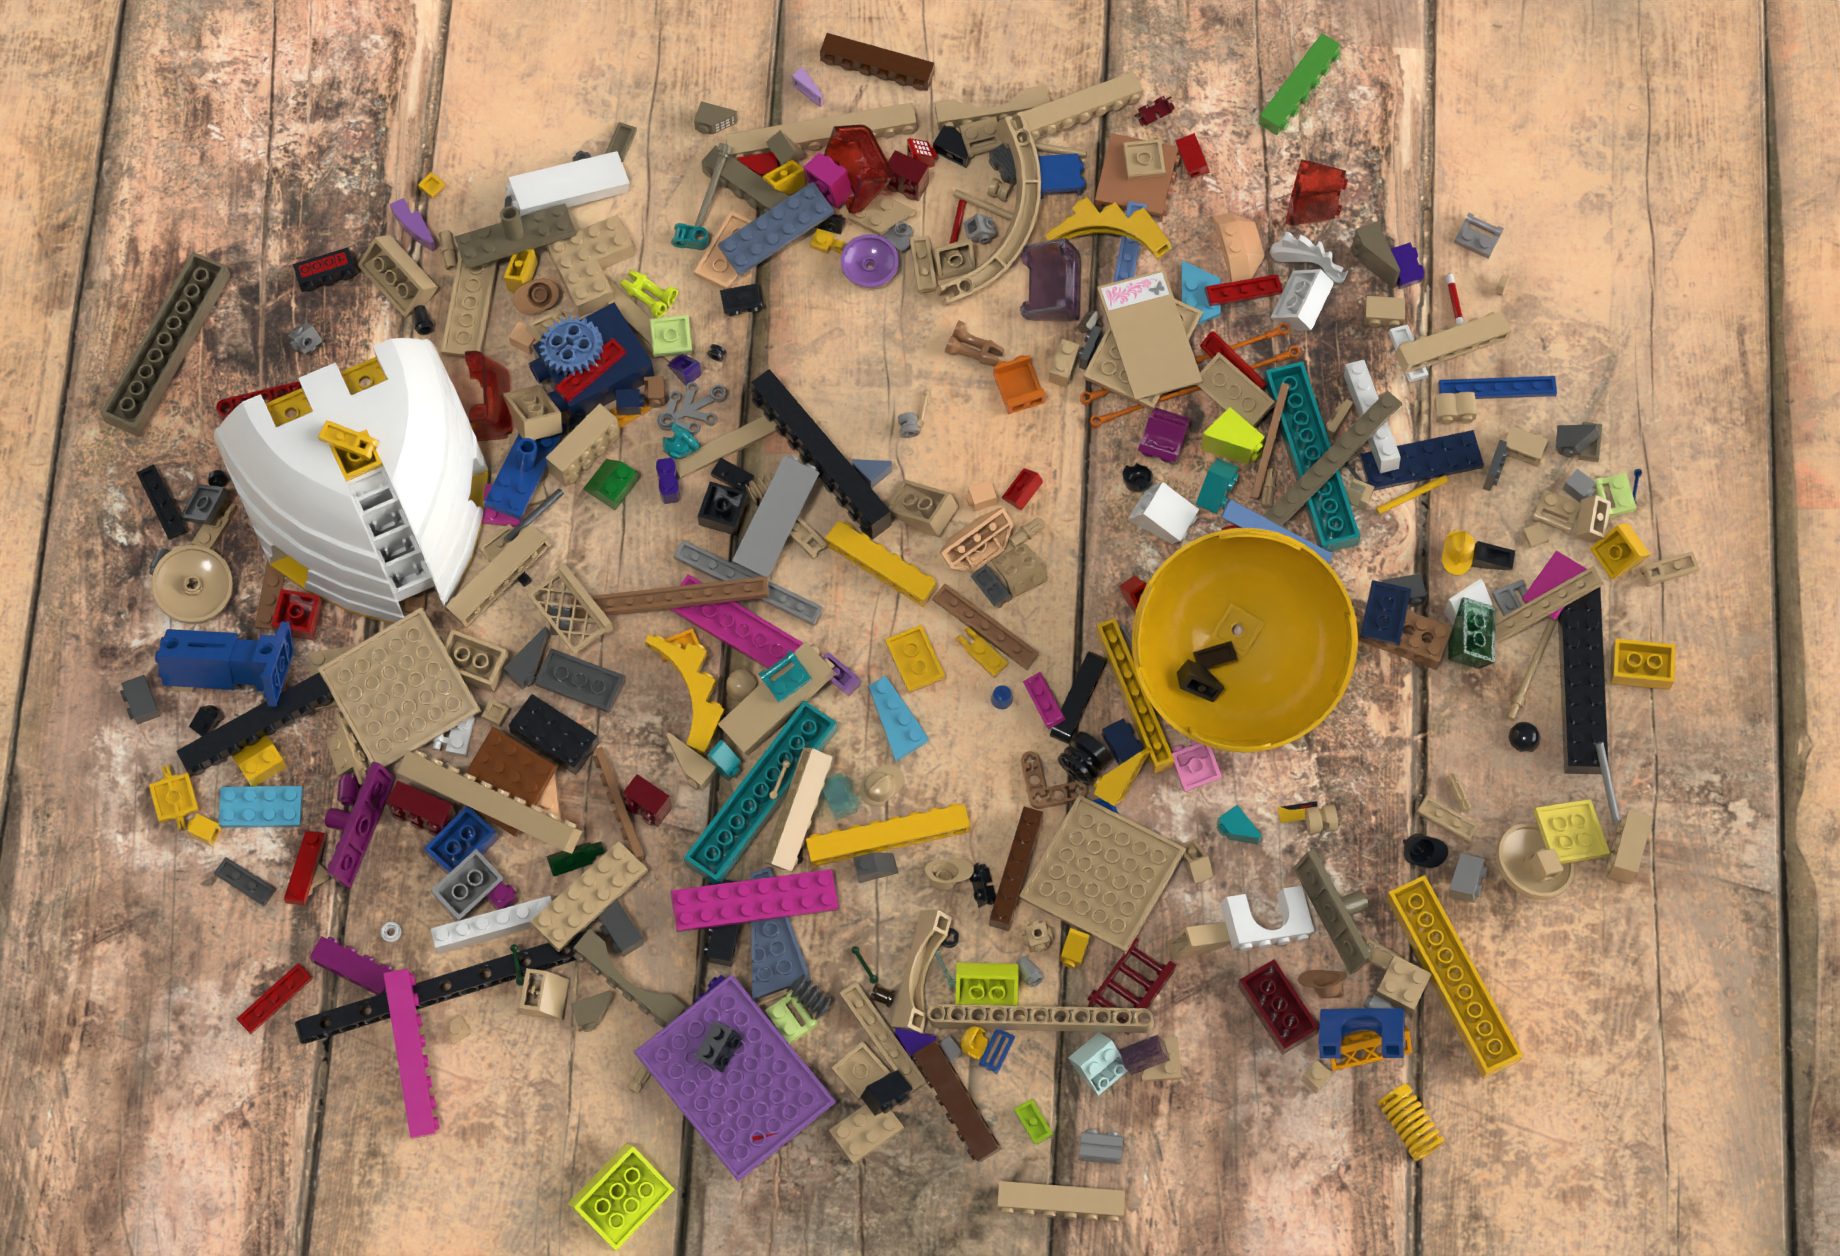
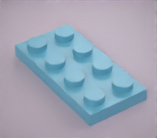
(260, 806)

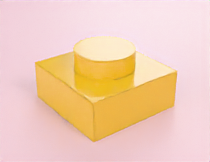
(431, 185)

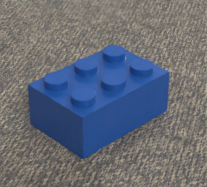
(460, 839)

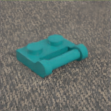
(789, 681)

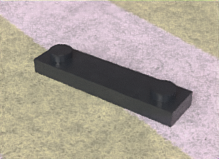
(161, 502)

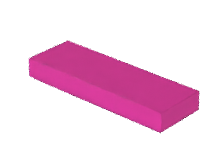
(1044, 700)

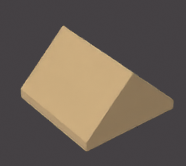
(954, 259)

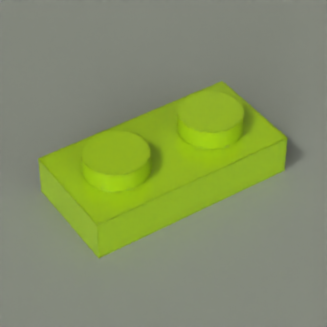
(1033, 1122)

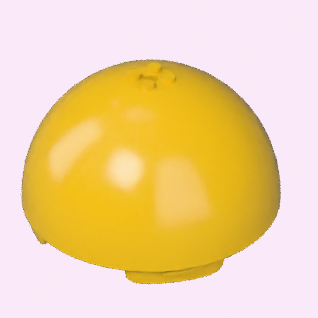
(1292, 647)

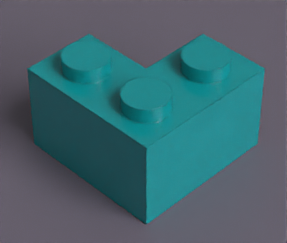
(1219, 480)

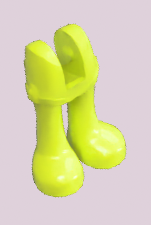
(641, 282)

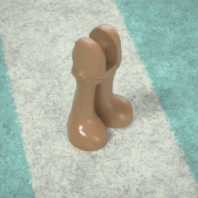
(960, 334)

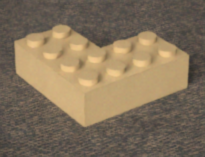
(583, 257)

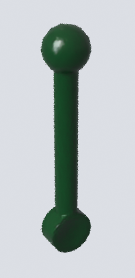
(873, 979)
(520, 981)

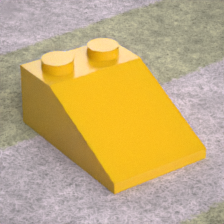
(1115, 784)

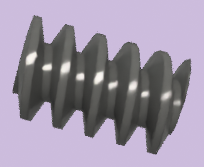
(810, 996)

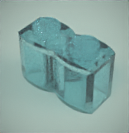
(839, 796)

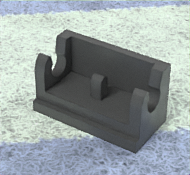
(991, 586)

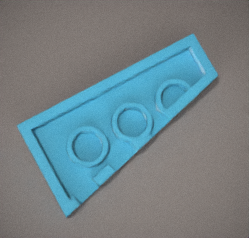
(899, 724)

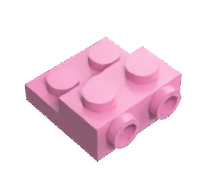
(1194, 765)

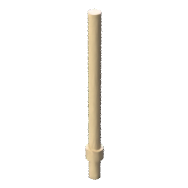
(1518, 700)

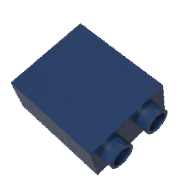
(624, 374)

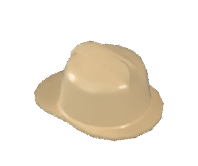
(881, 784)
(946, 873)

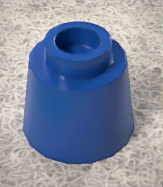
(1001, 697)

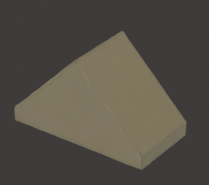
(784, 148)

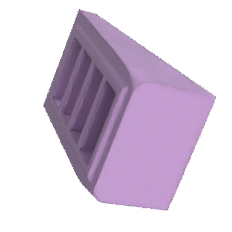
(806, 86)

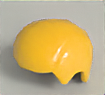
(973, 1042)

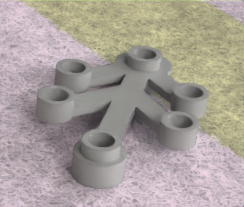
(689, 409)

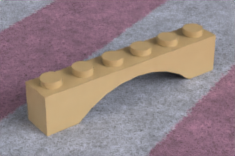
(953, 113)
(929, 934)

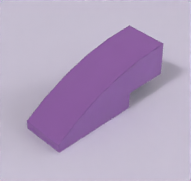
(412, 224)

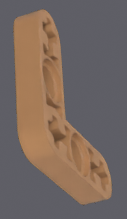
(1041, 790)

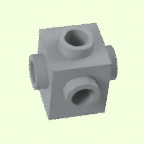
(980, 228)
(304, 338)

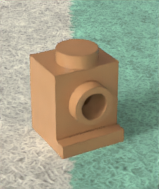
(655, 391)

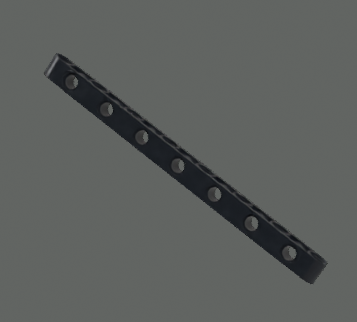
(430, 993)

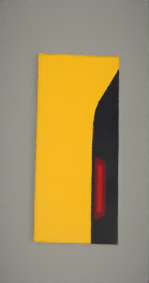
(1294, 812)

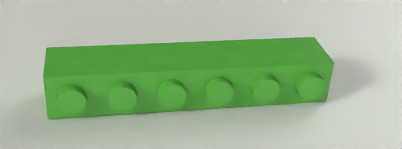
(1299, 84)

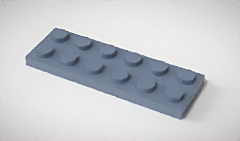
(776, 228)

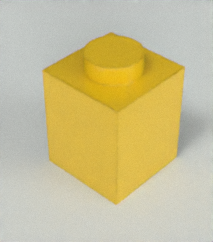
(203, 829)

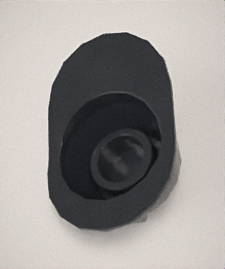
(1424, 851)

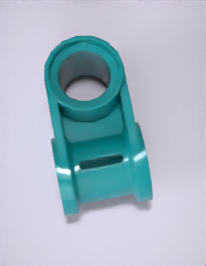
(687, 236)

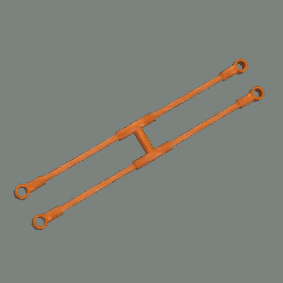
(1183, 391)

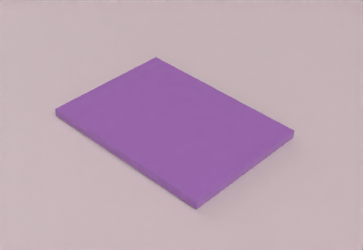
(756, 1095)

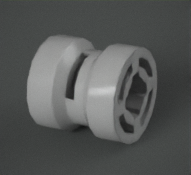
(908, 425)

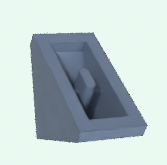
(872, 470)

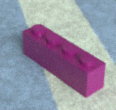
(350, 965)

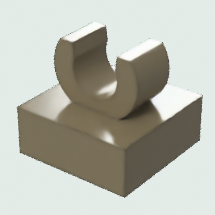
(1088, 321)

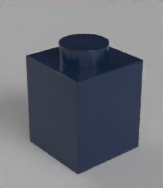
(629, 402)

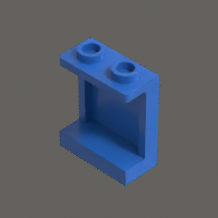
(1061, 173)

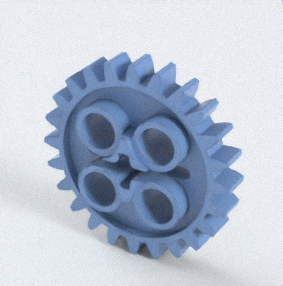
(571, 345)

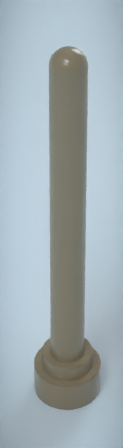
(724, 152)

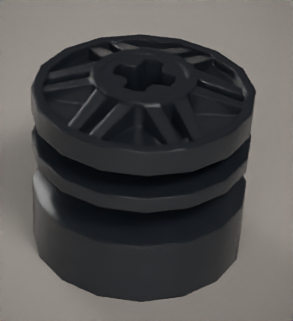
(1084, 758)

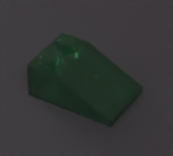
(1473, 635)

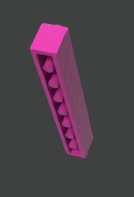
(410, 1053)

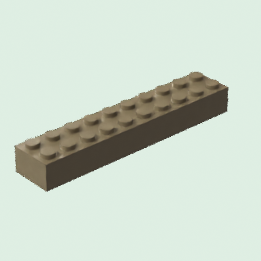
(165, 344)

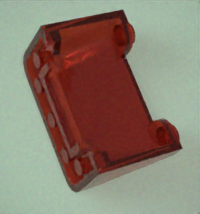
(863, 159)
(1315, 193)
(493, 417)

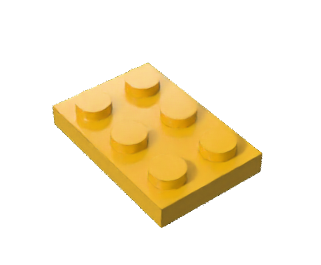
(915, 658)

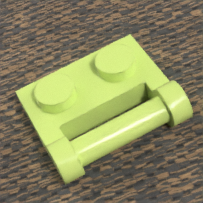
(1620, 493)
(786, 1022)

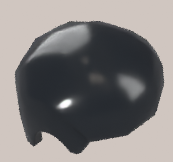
(1137, 477)
(1524, 737)

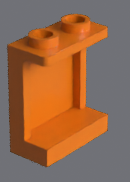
(1018, 384)

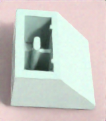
(1098, 1063)

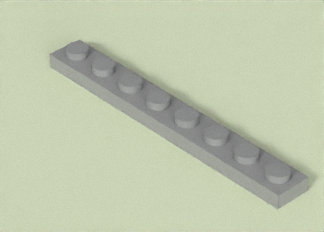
(724, 571)

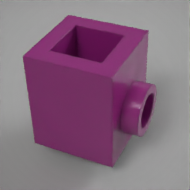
(502, 896)

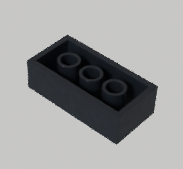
(553, 734)

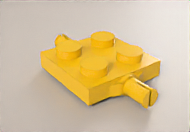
(173, 797)

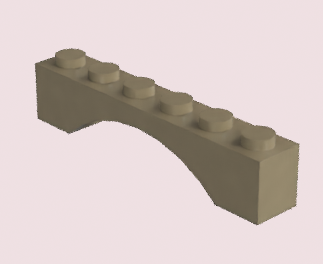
(594, 952)

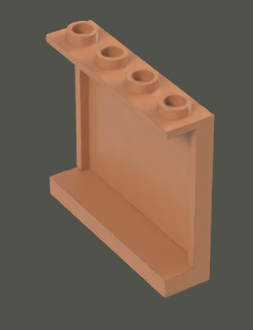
(1150, 191)

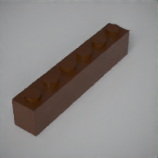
(877, 62)
(1016, 868)
(957, 1101)

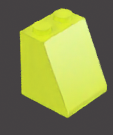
(1233, 438)

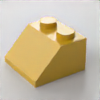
(1620, 550)
(259, 761)

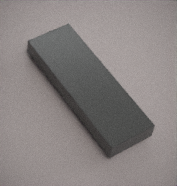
(244, 881)

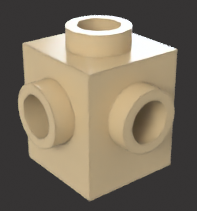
(1034, 943)

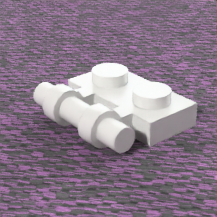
(458, 739)

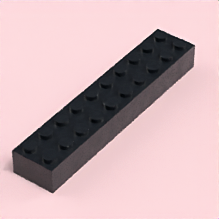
(819, 451)
(1582, 683)

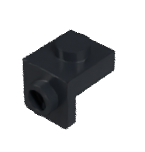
(205, 719)

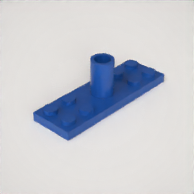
(521, 474)

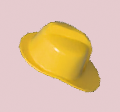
(1458, 552)

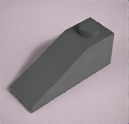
(526, 663)

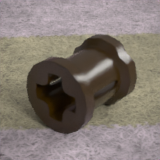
(882, 995)

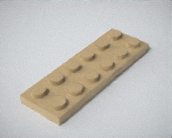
(469, 308)
(588, 896)

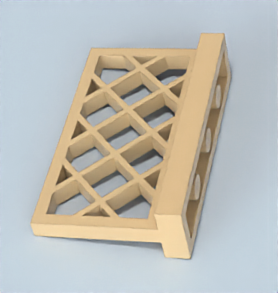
(586, 603)

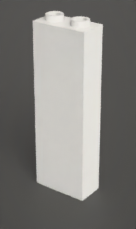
(568, 184)

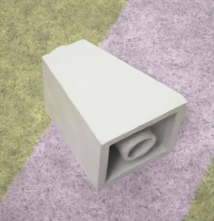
(1164, 513)

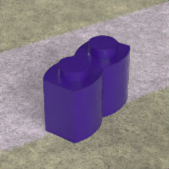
(667, 480)

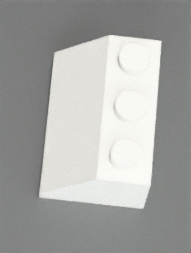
(1302, 299)

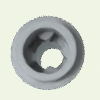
(1030, 973)

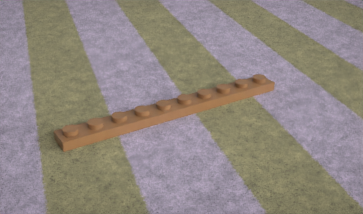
(679, 596)

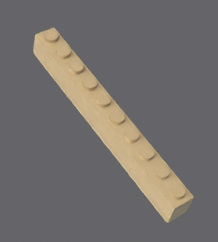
(817, 132)
(490, 802)

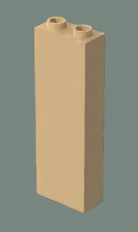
(760, 711)

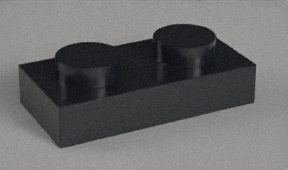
(731, 475)

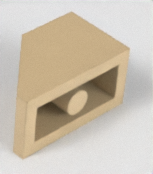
(1196, 862)

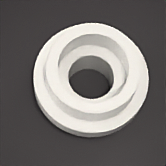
(391, 926)

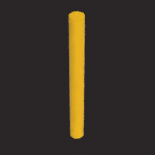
(1412, 494)

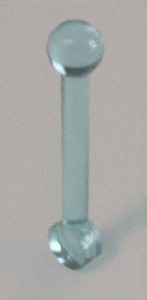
(951, 982)

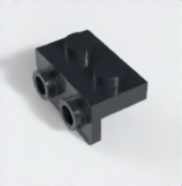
(741, 298)
(718, 1046)

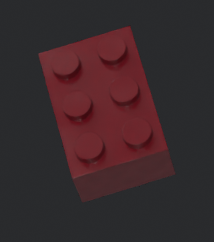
(419, 808)

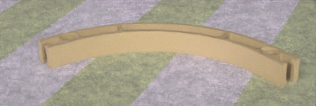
(1023, 218)

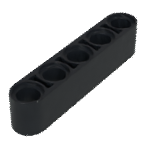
(1079, 696)

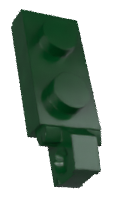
(582, 855)

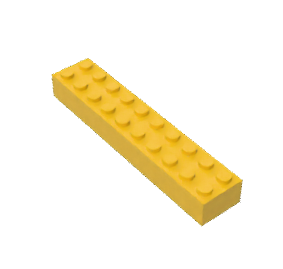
(1454, 977)

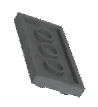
(579, 680)

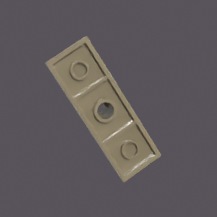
(515, 234)
(1335, 910)

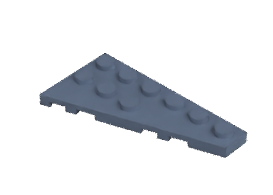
(775, 953)

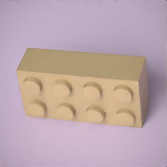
(583, 445)

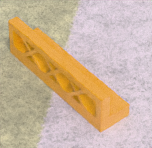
(1364, 1040)

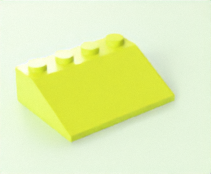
(621, 1196)

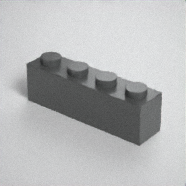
(620, 929)

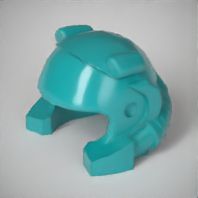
(681, 444)

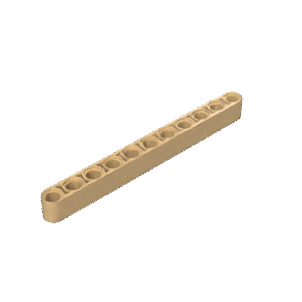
(1048, 1024)

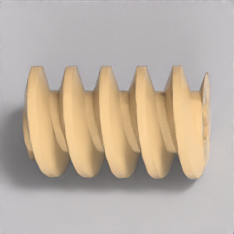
(758, 490)

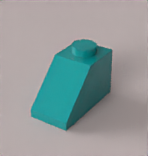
(725, 760)
(1238, 827)

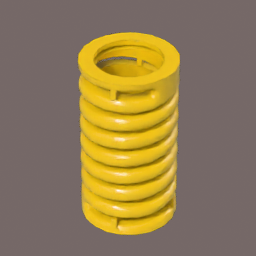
(1412, 1141)

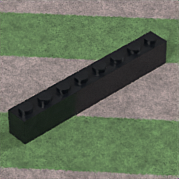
(254, 725)

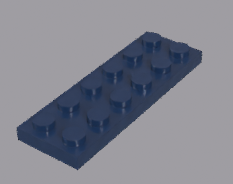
(1426, 460)

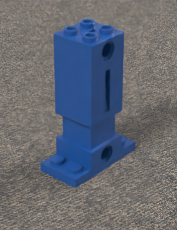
(223, 660)

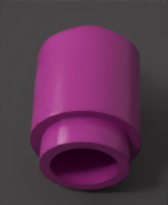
(347, 789)

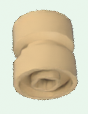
(1323, 818)

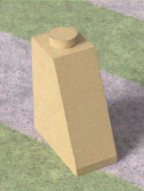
(1199, 940)

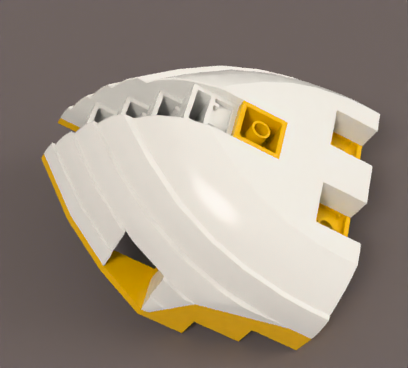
(355, 525)

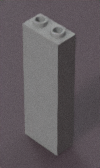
(775, 516)

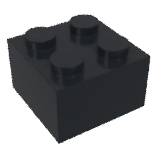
(722, 508)

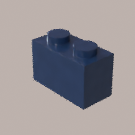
(1121, 741)

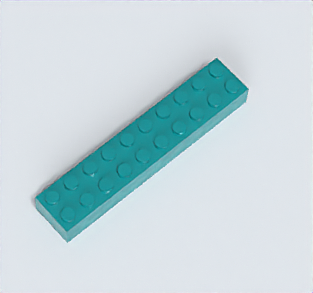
(1305, 444)
(750, 803)

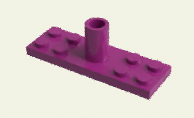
(358, 825)

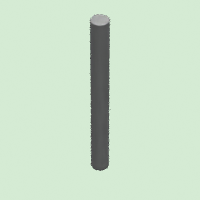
(534, 515)

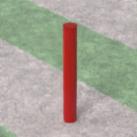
(958, 221)

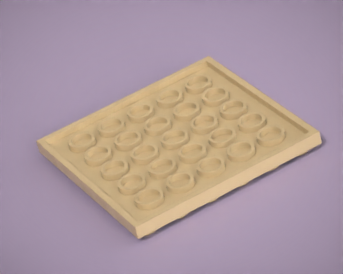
(399, 689)
(1102, 873)

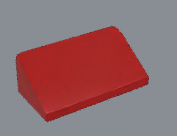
(1023, 488)

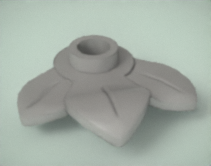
(897, 238)

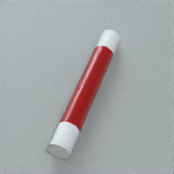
(1454, 299)

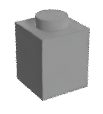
(1579, 486)

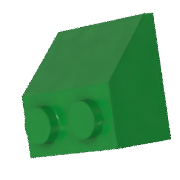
(612, 482)

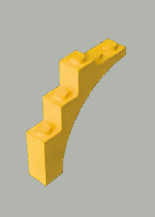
(1112, 220)
(700, 687)

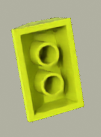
(986, 984)

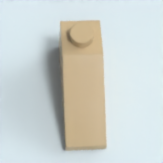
(695, 768)

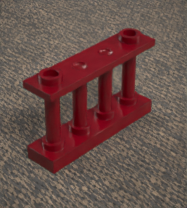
(1152, 988)

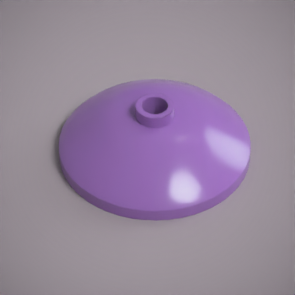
(866, 251)

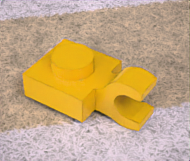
(824, 241)

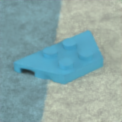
(1193, 293)

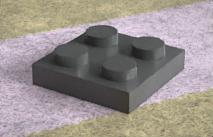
(1496, 465)
(204, 504)

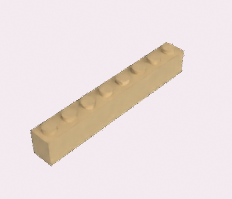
(1078, 107)

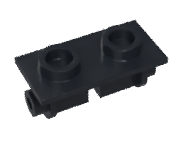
(832, 224)
(982, 892)

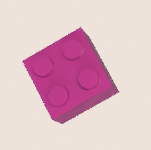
(829, 179)

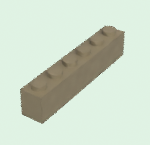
(743, 182)

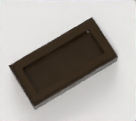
(1216, 655)

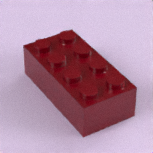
(1278, 1007)

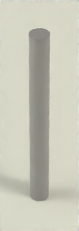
(1607, 781)

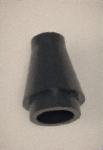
(423, 323)

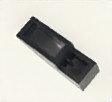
(1492, 557)

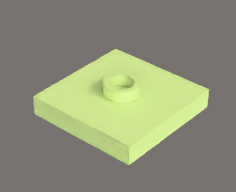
(670, 336)

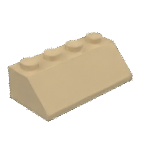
(396, 275)

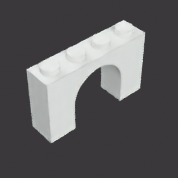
(1246, 933)

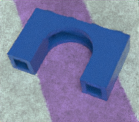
(1339, 1022)

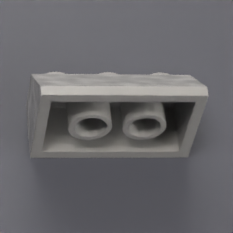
(466, 885)

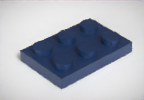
(1385, 613)

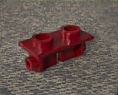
(1161, 106)

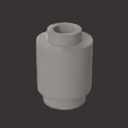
(1377, 1002)

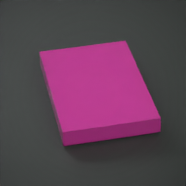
(1555, 572)

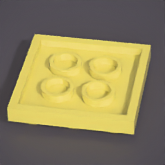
(1572, 831)

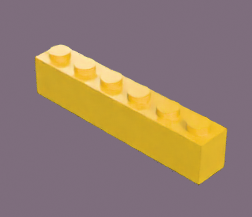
(881, 563)

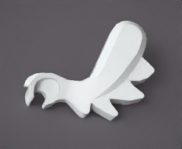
(1303, 250)

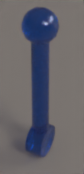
(1638, 472)

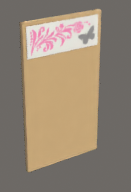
(1149, 334)

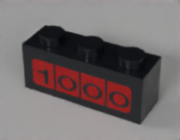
(324, 270)

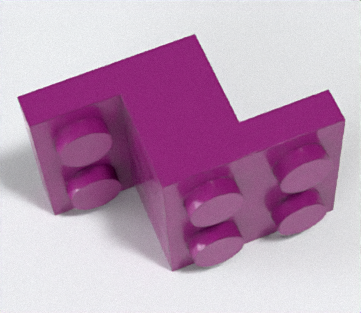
(1164, 435)

